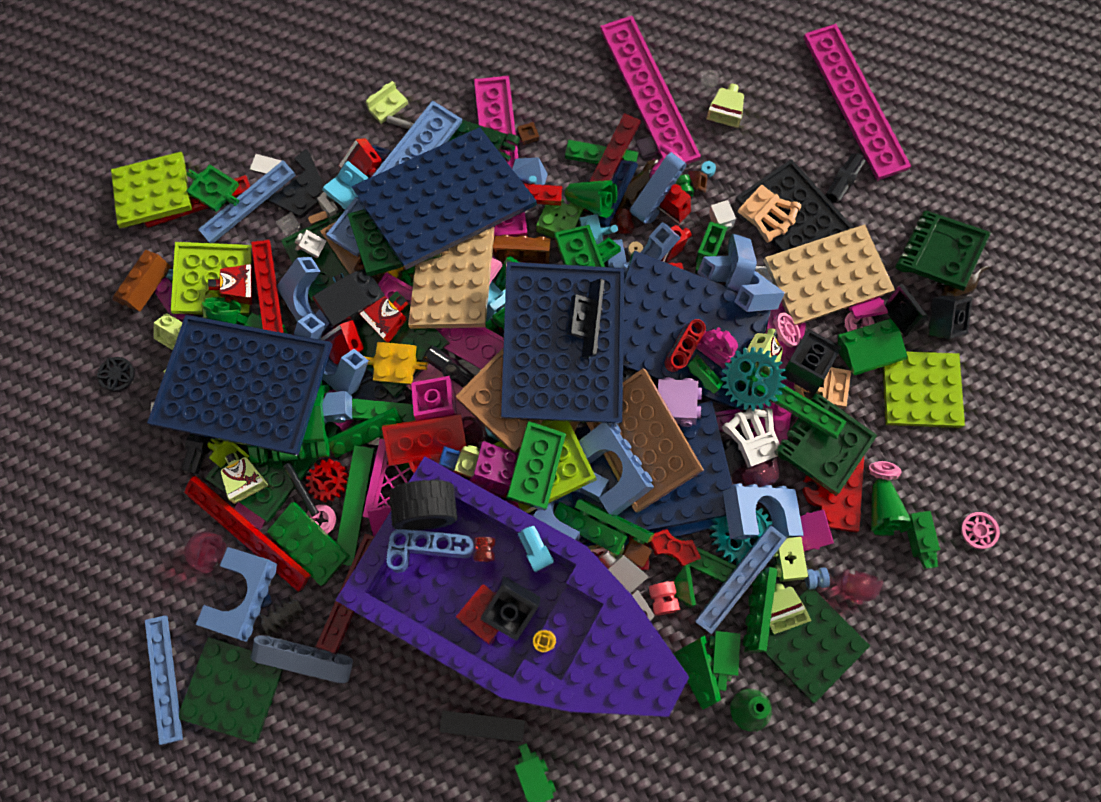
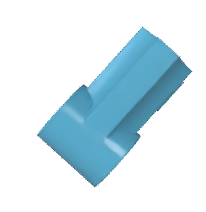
(536, 552)

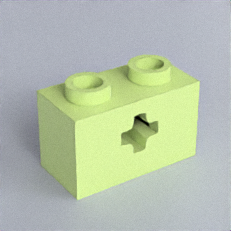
(797, 568)

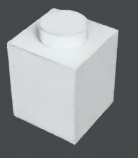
(722, 214)

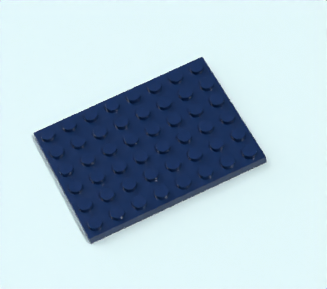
(443, 197)
(665, 299)
(543, 363)
(241, 384)
(691, 502)

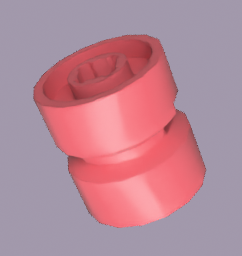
(664, 591)

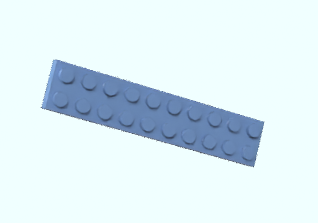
(429, 131)

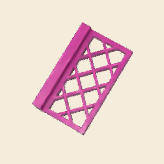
(377, 479)

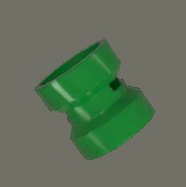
(685, 181)

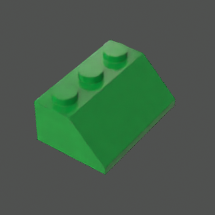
(872, 347)

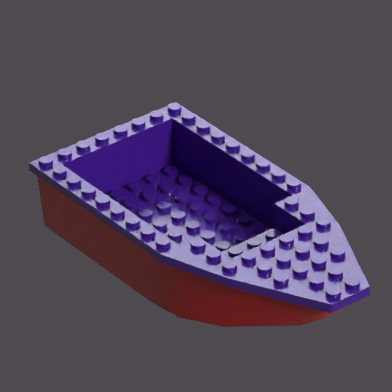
(605, 645)

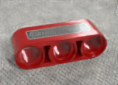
(691, 339)

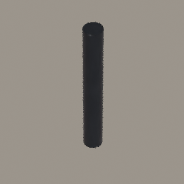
(301, 489)

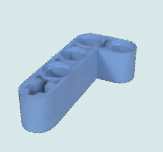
(657, 188)
(742, 262)
(429, 549)

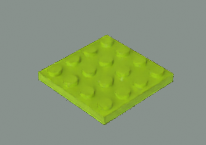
(150, 190)
(195, 265)
(924, 391)
(573, 467)

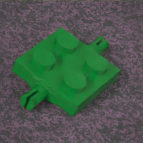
(212, 188)

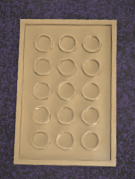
(829, 274)
(454, 287)

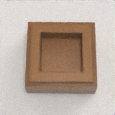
(317, 217)

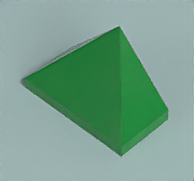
(684, 587)

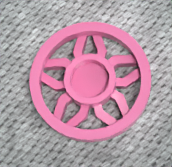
(787, 330)
(980, 530)

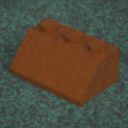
(522, 248)
(142, 281)

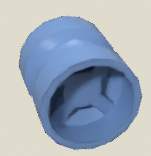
(817, 578)

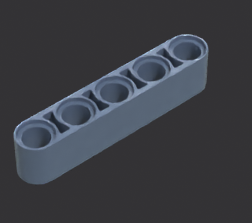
(301, 659)

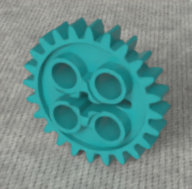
(736, 373)
(743, 544)

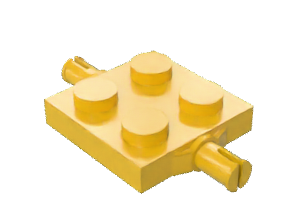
(395, 363)

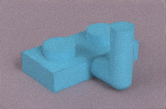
(597, 231)

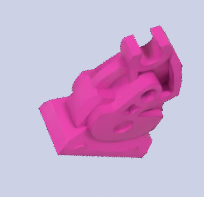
(718, 346)

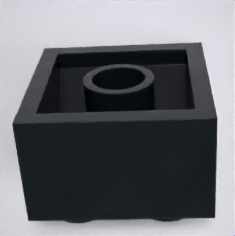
(950, 316)
(510, 608)

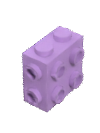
(681, 399)

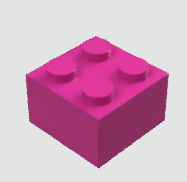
(433, 398)

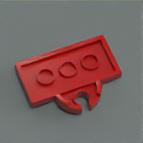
(426, 437)
(845, 508)

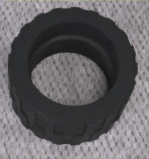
(423, 505)

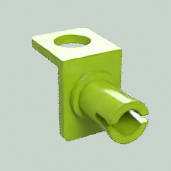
(221, 450)

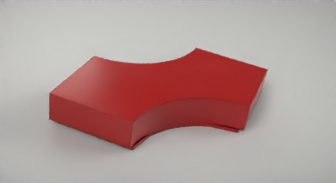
(683, 551)

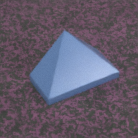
(530, 167)

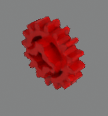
(323, 473)

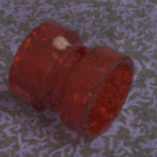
(624, 221)
(484, 549)

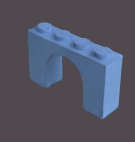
(295, 288)
(753, 297)
(351, 367)
(633, 482)
(593, 490)
(741, 510)
(240, 621)

